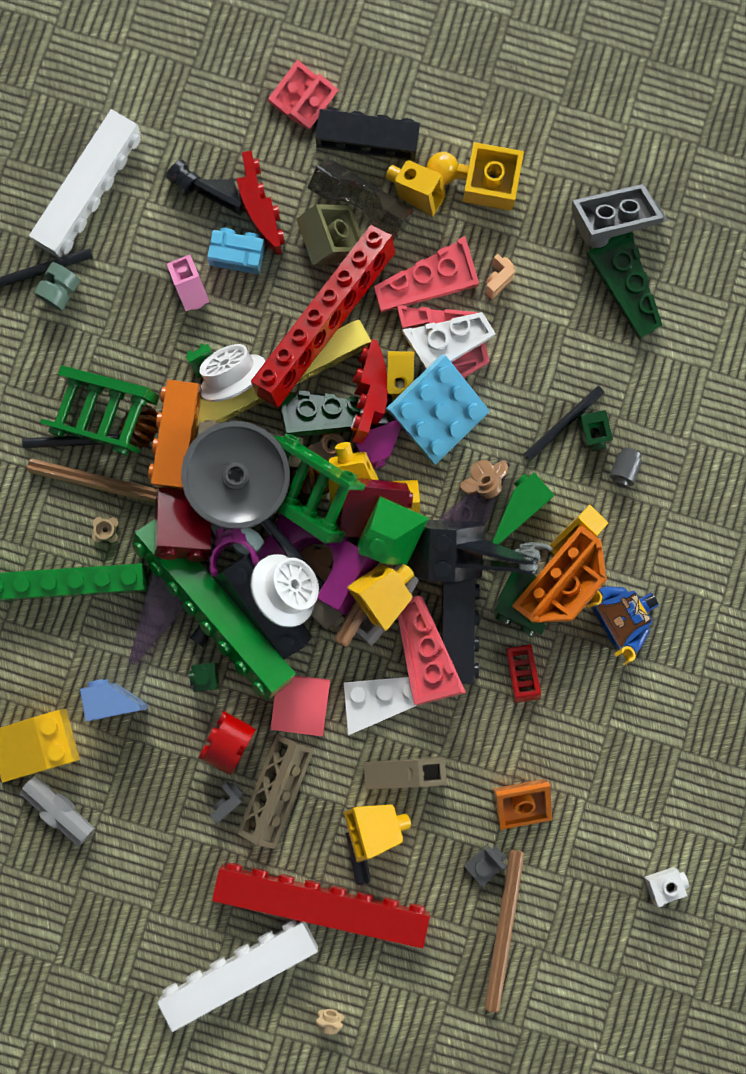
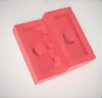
(302, 95)
(301, 706)

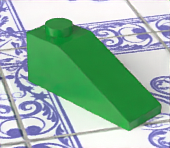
(523, 502)

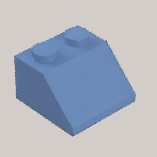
(108, 700)

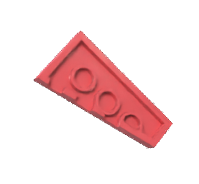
(437, 276)
(427, 660)

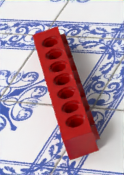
(323, 316)

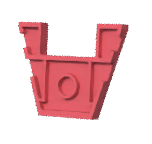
(418, 317)

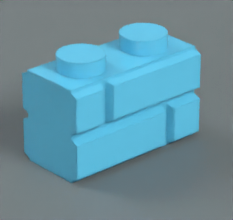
(236, 251)

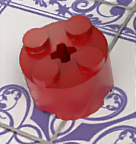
(227, 743)

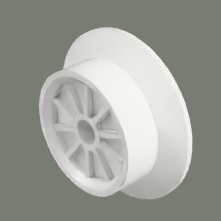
(228, 372)
(284, 589)

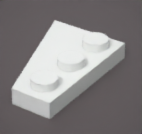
(449, 337)
(375, 701)

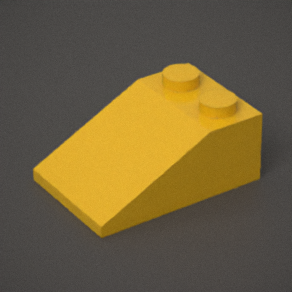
(36, 745)

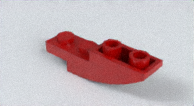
(258, 207)
(372, 389)

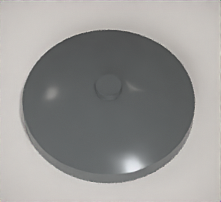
(235, 475)

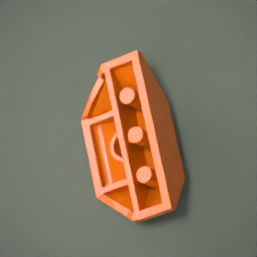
(565, 581)

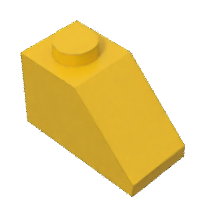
(588, 519)

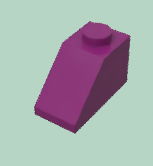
(380, 443)

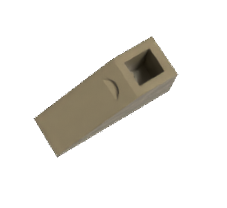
(405, 773)

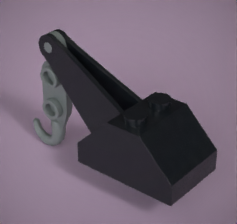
(456, 550)

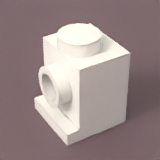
(657, 885)

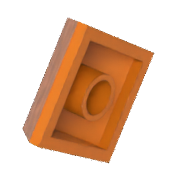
(523, 804)

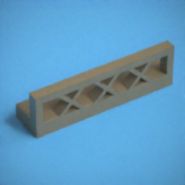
(279, 794)

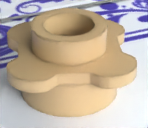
(99, 524)
(329, 1021)

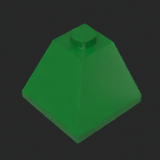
(391, 533)

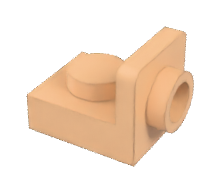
(496, 280)

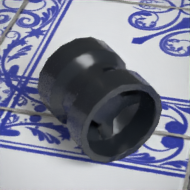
(182, 177)

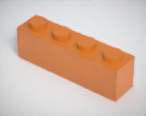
(176, 432)

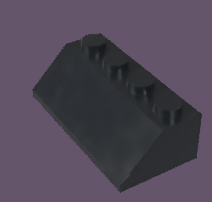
(237, 584)

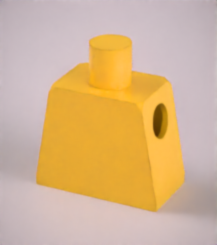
(418, 186)
(399, 365)
(354, 462)
(383, 594)
(375, 829)

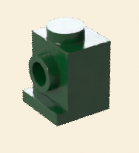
(595, 421)
(204, 677)

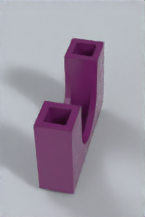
(346, 569)

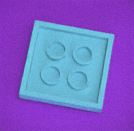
(438, 409)

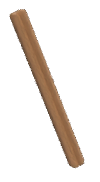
(92, 480)
(504, 931)

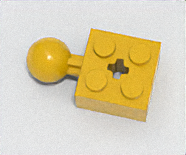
(479, 186)

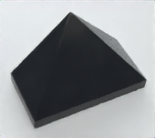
(221, 192)

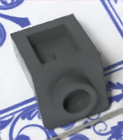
(224, 806)
(486, 864)

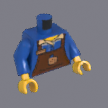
(624, 618)

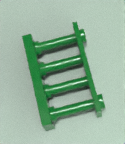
(96, 385)
(306, 516)

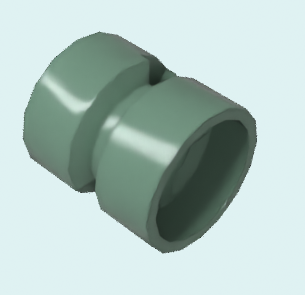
(57, 286)

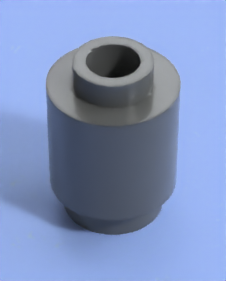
(626, 467)

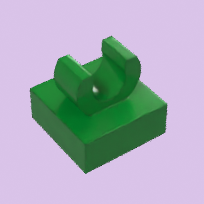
(198, 357)

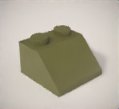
(328, 233)

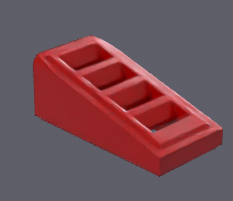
(528, 695)

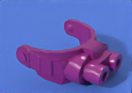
(225, 539)

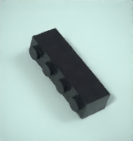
(367, 134)
(459, 625)

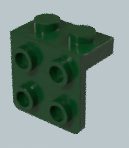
(512, 590)

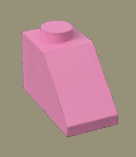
(188, 283)

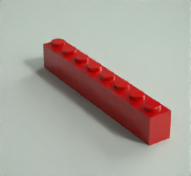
(321, 906)

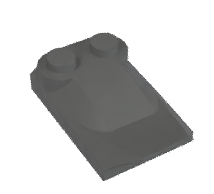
(615, 214)

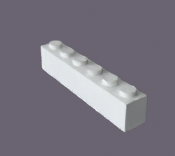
(86, 184)
(237, 974)

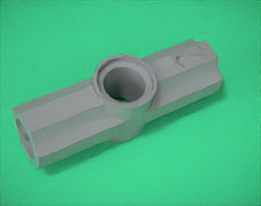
(57, 810)

